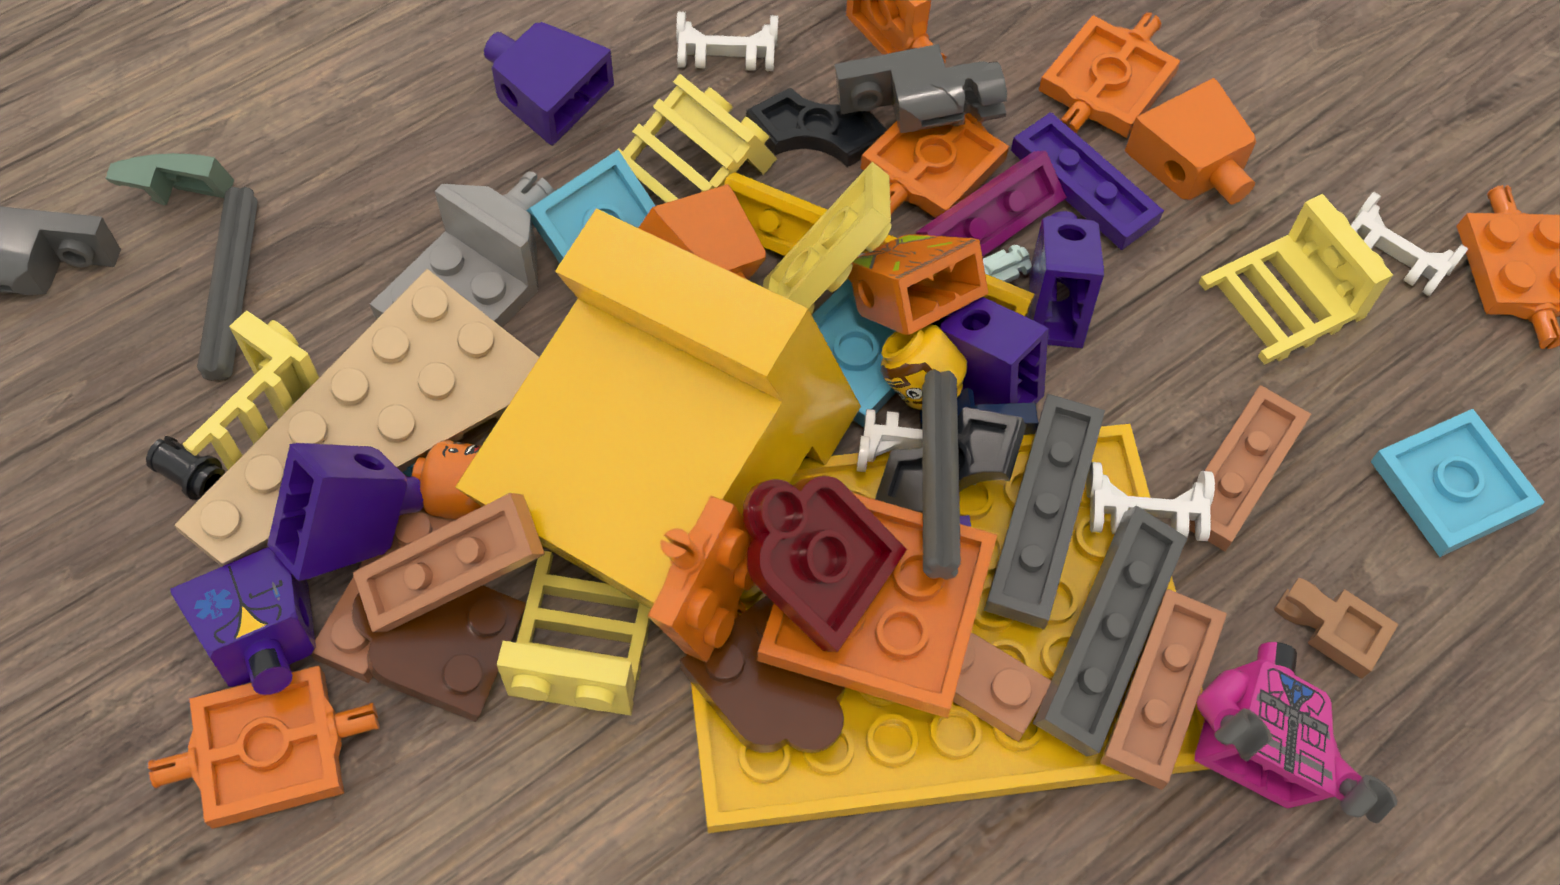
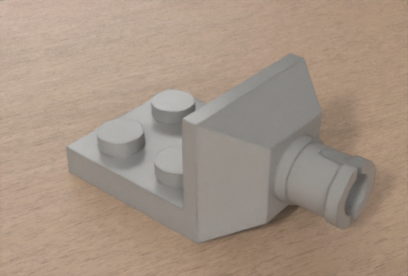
(485, 248)

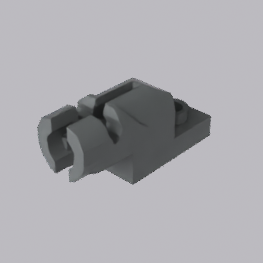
(922, 88)
(39, 240)

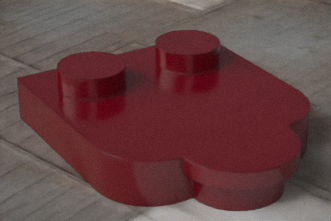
(817, 554)

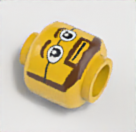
(911, 356)

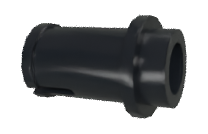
(191, 472)

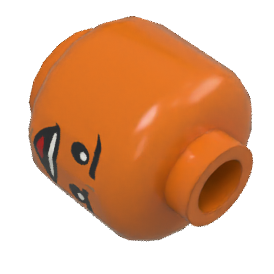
(440, 475)

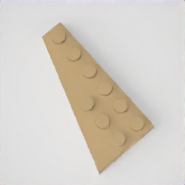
(402, 387)

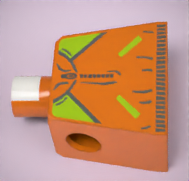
(898, 283)

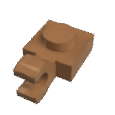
(1345, 627)

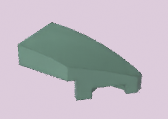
(162, 172)

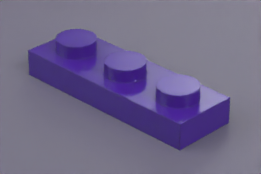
(1091, 181)

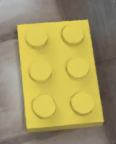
(825, 253)

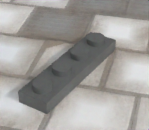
(1045, 512)
(1110, 632)

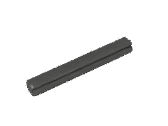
(227, 283)
(940, 476)

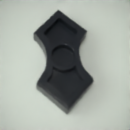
(805, 124)
(985, 453)

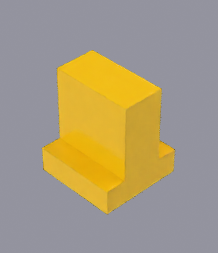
(654, 400)

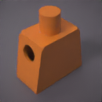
(1195, 144)
(710, 228)

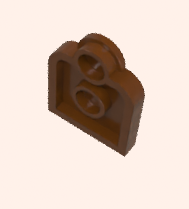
(445, 653)
(761, 701)

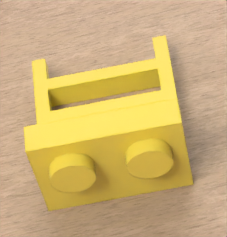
(708, 124)
(1322, 264)
(278, 370)
(568, 674)

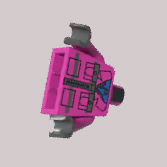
(1279, 738)

